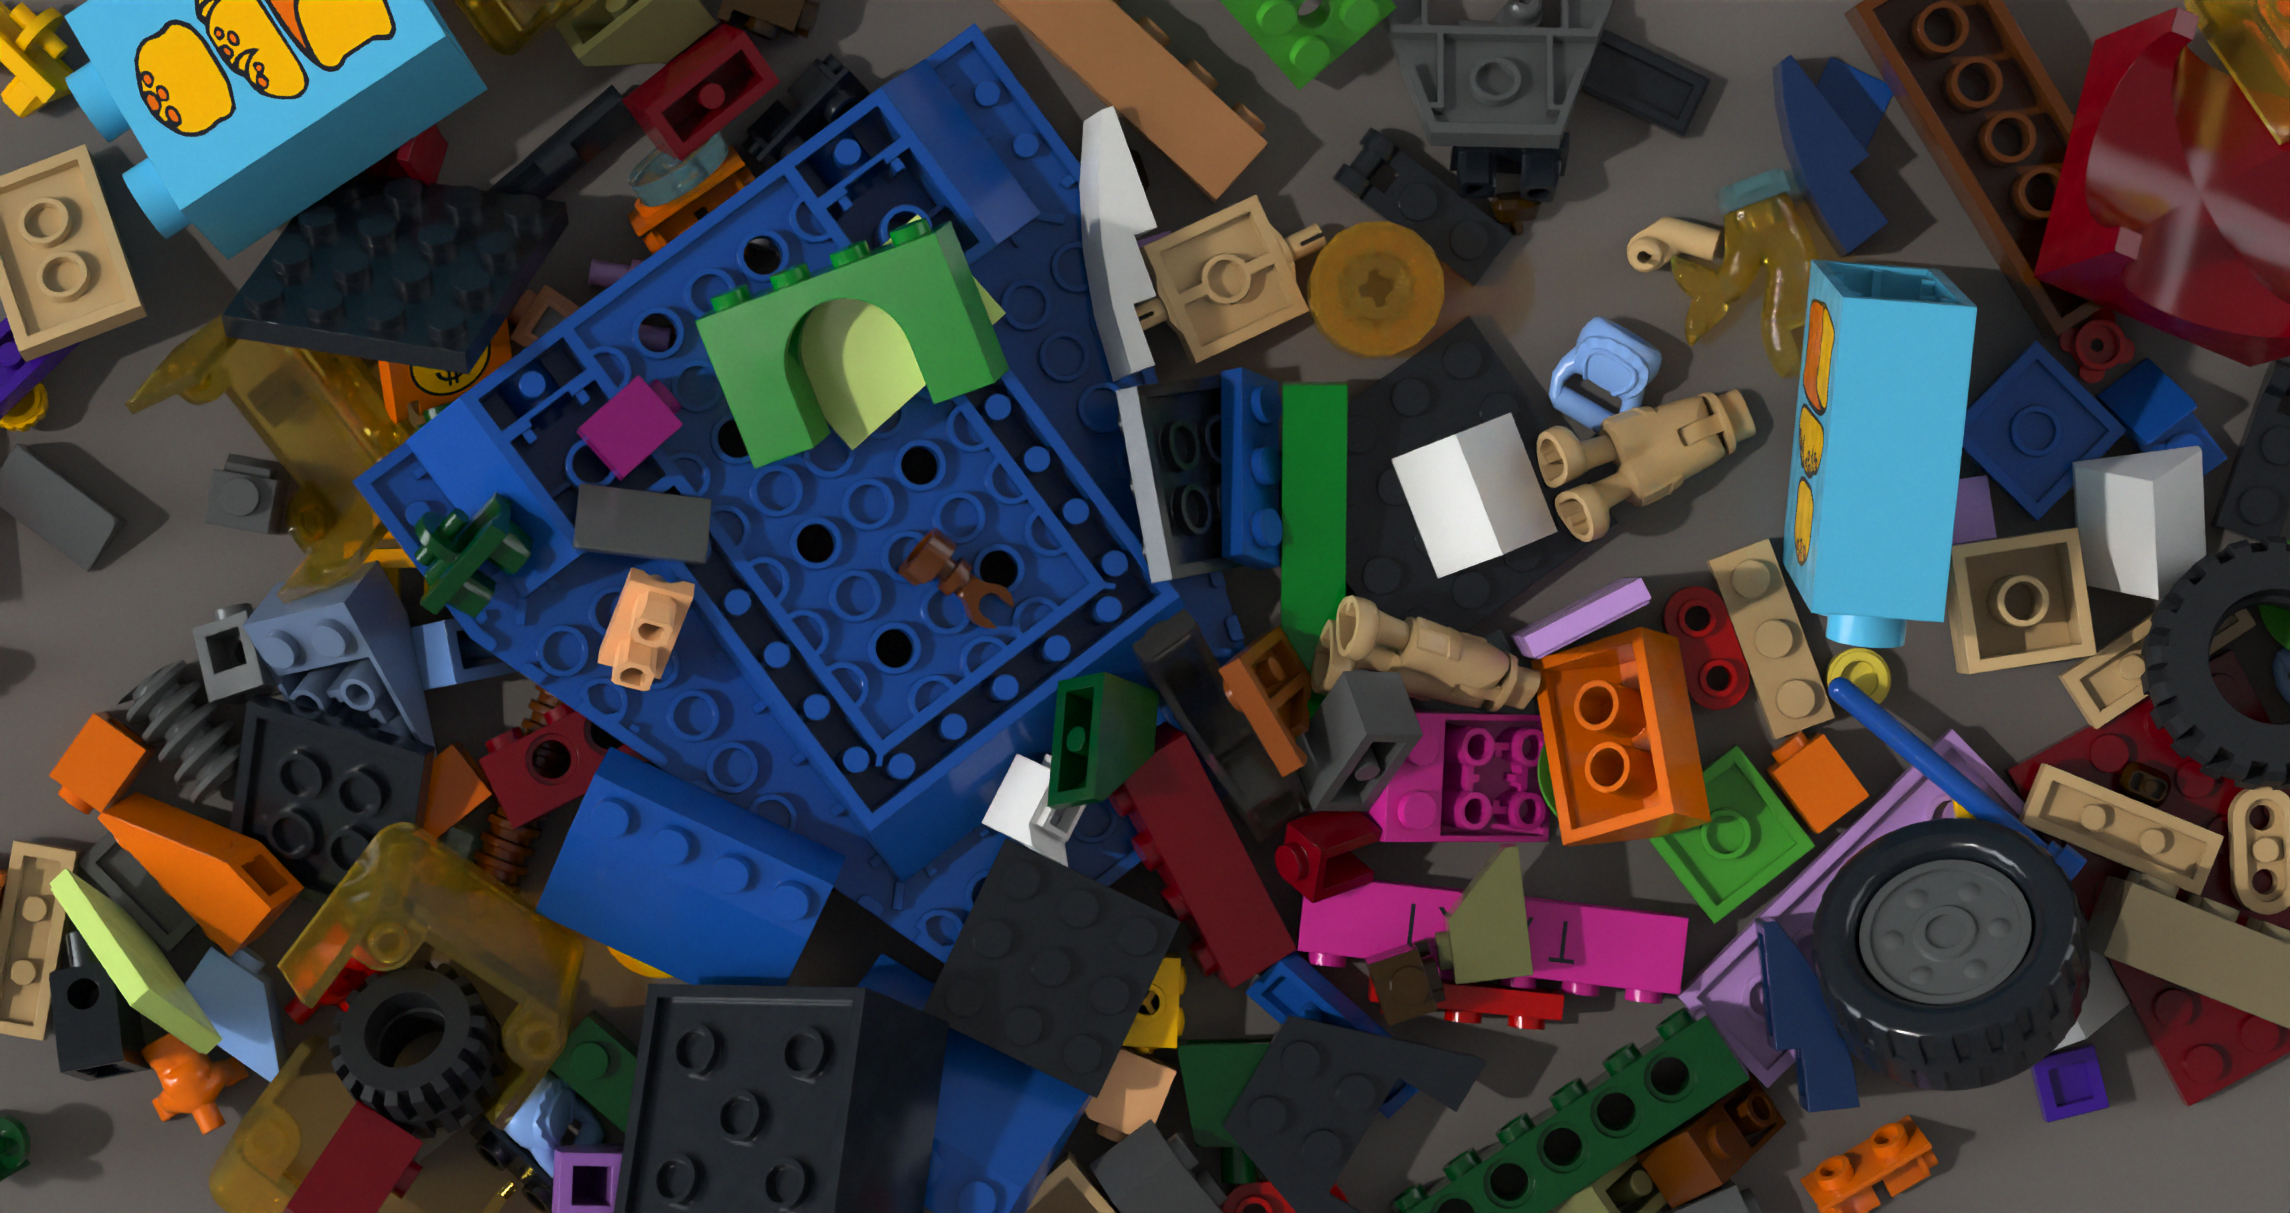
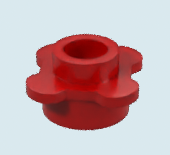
(2114, 345)

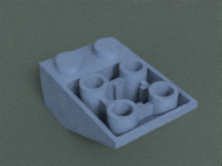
(346, 653)

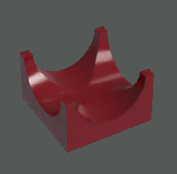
(2174, 197)

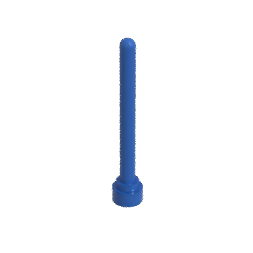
(1940, 770)

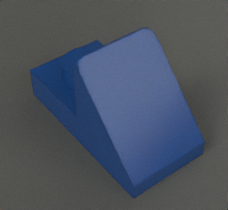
(2158, 414)

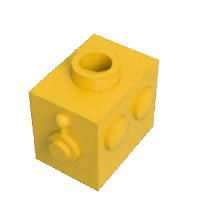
(1164, 1025)

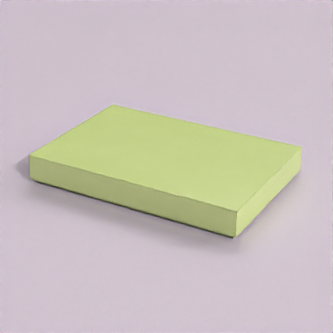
(134, 962)

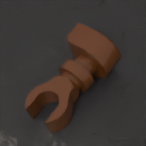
(933, 559)

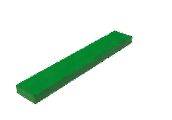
(1313, 513)

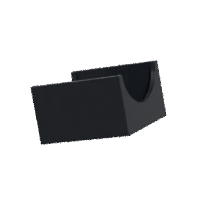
(781, 1102)

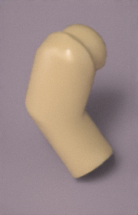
(1668, 239)

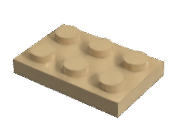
(62, 256)

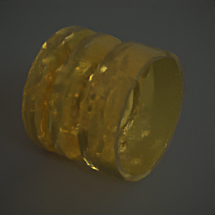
(1355, 323)

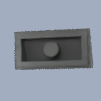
(57, 507)
(642, 524)

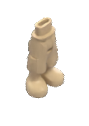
(1651, 451)
(1429, 656)

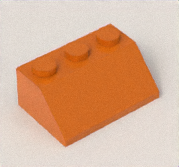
(1621, 739)

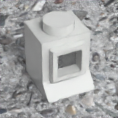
(1023, 812)

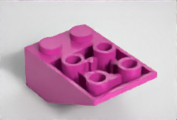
(1467, 782)

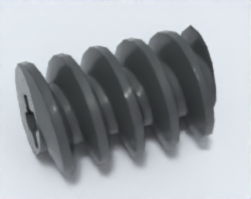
(186, 730)

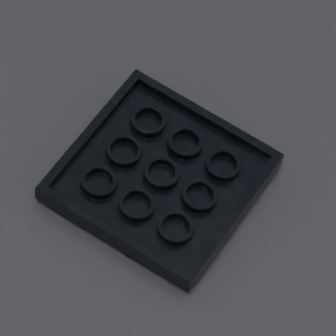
(398, 272)
(1424, 400)

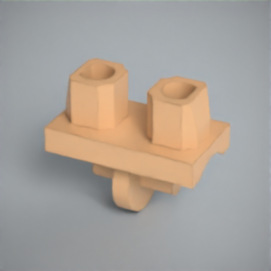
(644, 628)

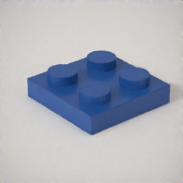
(2033, 428)

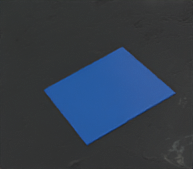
(1855, 98)

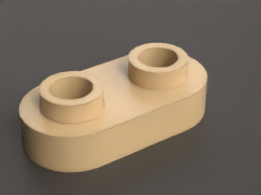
(2260, 849)

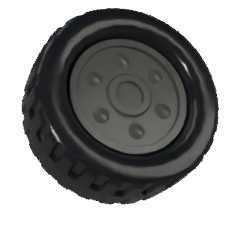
(1951, 954)

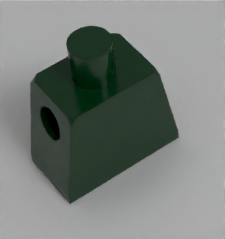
(1212, 1080)

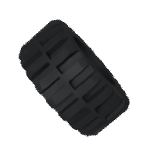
(2179, 670)

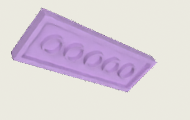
(1732, 979)

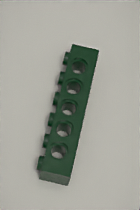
(1712, 1073)

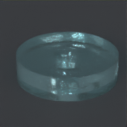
(663, 178)

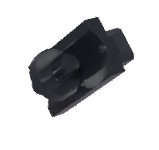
(1538, 169)

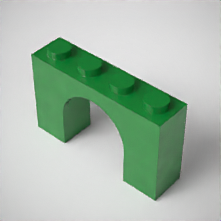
(914, 279)

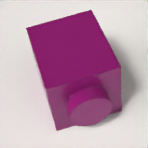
(632, 425)

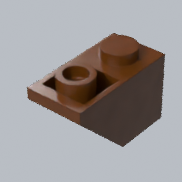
(1712, 1143)

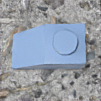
(241, 1007)

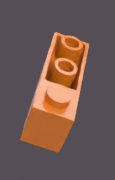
(211, 871)

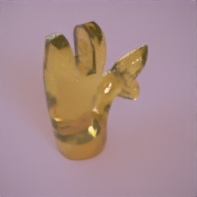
(1754, 237)

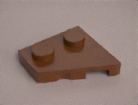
(1273, 693)

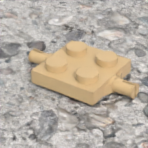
(1225, 279)

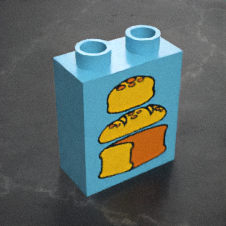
(261, 100)
(1877, 447)

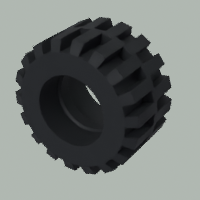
(392, 1015)

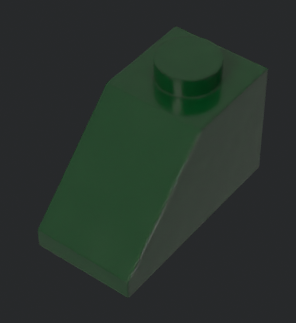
(1099, 737)

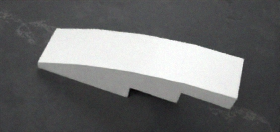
(1111, 220)

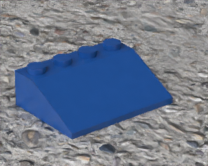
(687, 879)
(994, 1117)

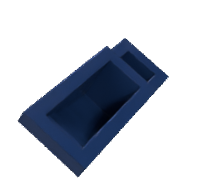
(1821, 160)
(1800, 1021)

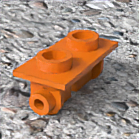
(678, 215)
(1893, 1153)

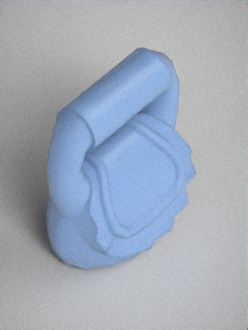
(1610, 359)
(545, 1118)

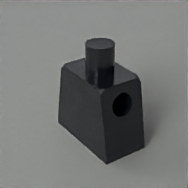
(98, 1038)

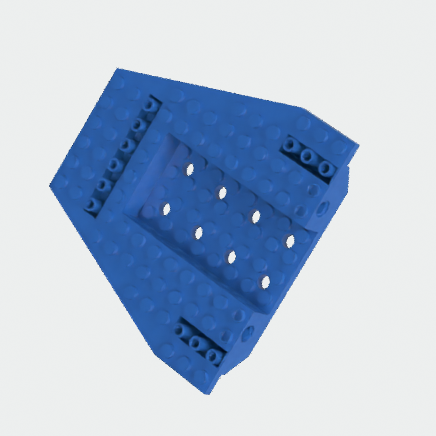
(777, 659)

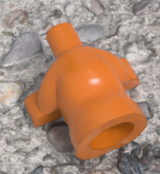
(190, 1081)

